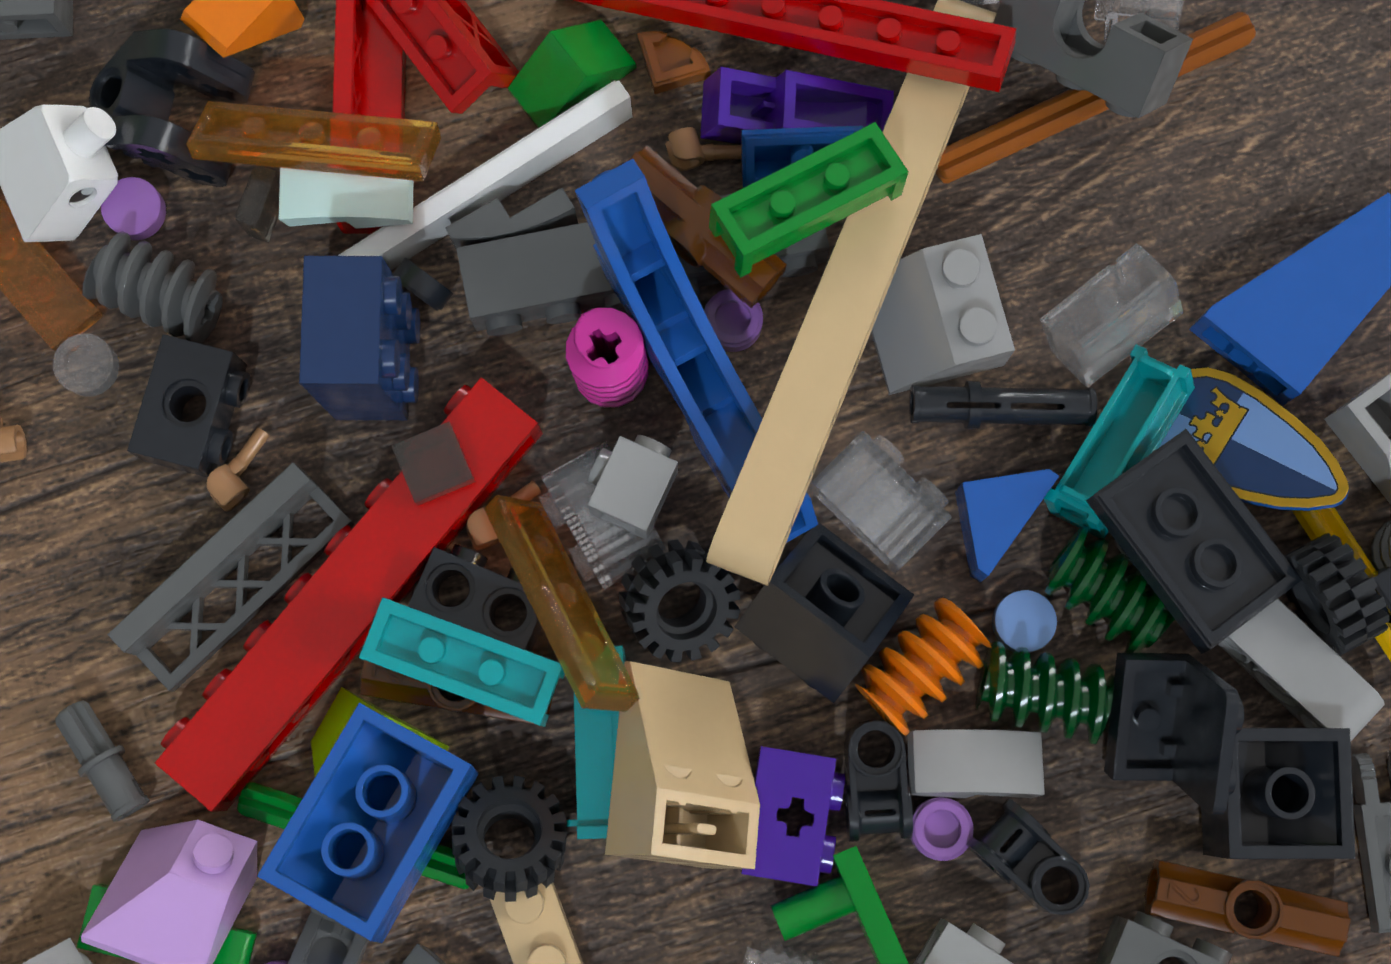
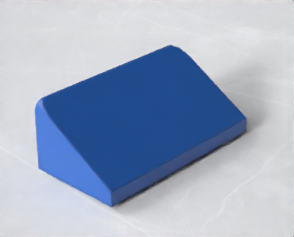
(773, 149)

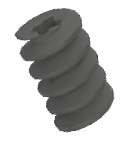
(154, 289)

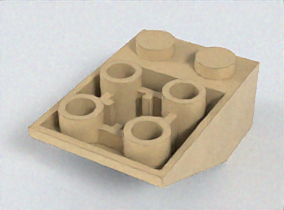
(682, 775)

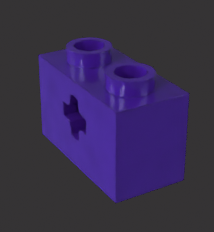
(814, 780)

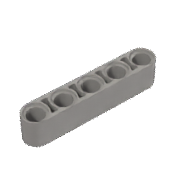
(1302, 670)

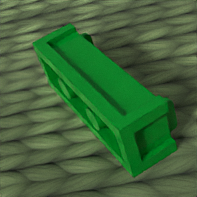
(807, 196)

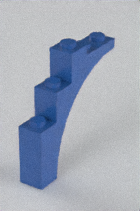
(674, 327)

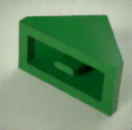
(568, 69)

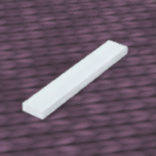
(501, 175)

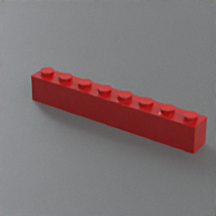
(332, 611)

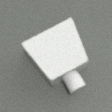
(56, 169)

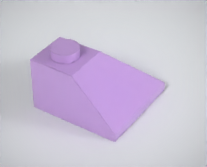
(175, 895)

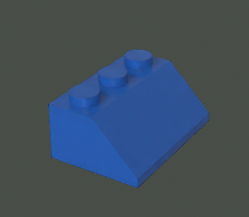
(369, 824)

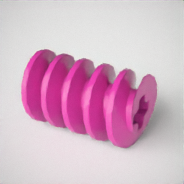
(614, 335)

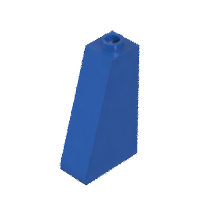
(1304, 307)

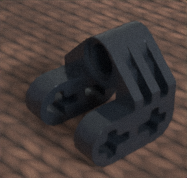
(139, 97)

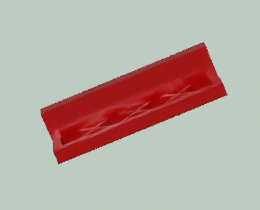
(447, 48)
(366, 71)

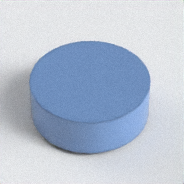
(1024, 621)

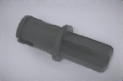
(101, 760)

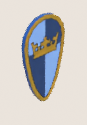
(1259, 445)

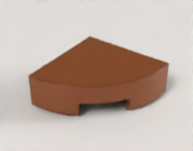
(671, 61)

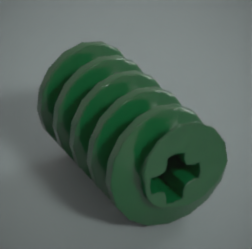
(1108, 591)
(1045, 691)

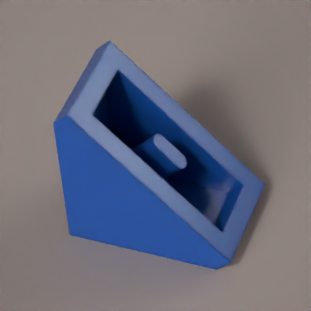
(995, 512)

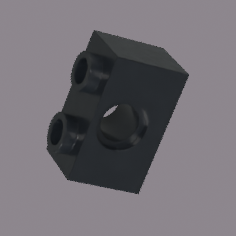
(178, 374)

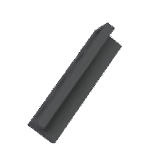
(215, 562)

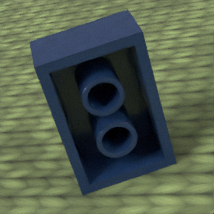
(357, 338)

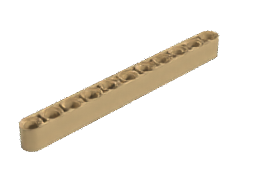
(835, 333)

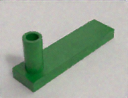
(837, 898)

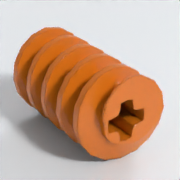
(922, 664)

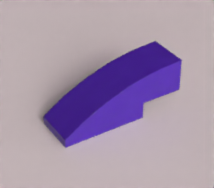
(755, 101)

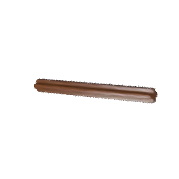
(1076, 105)

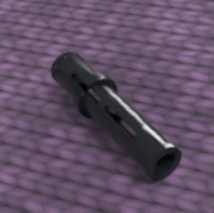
(1073, 405)

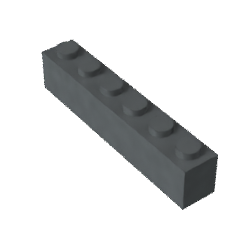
(559, 275)

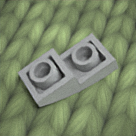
(975, 763)

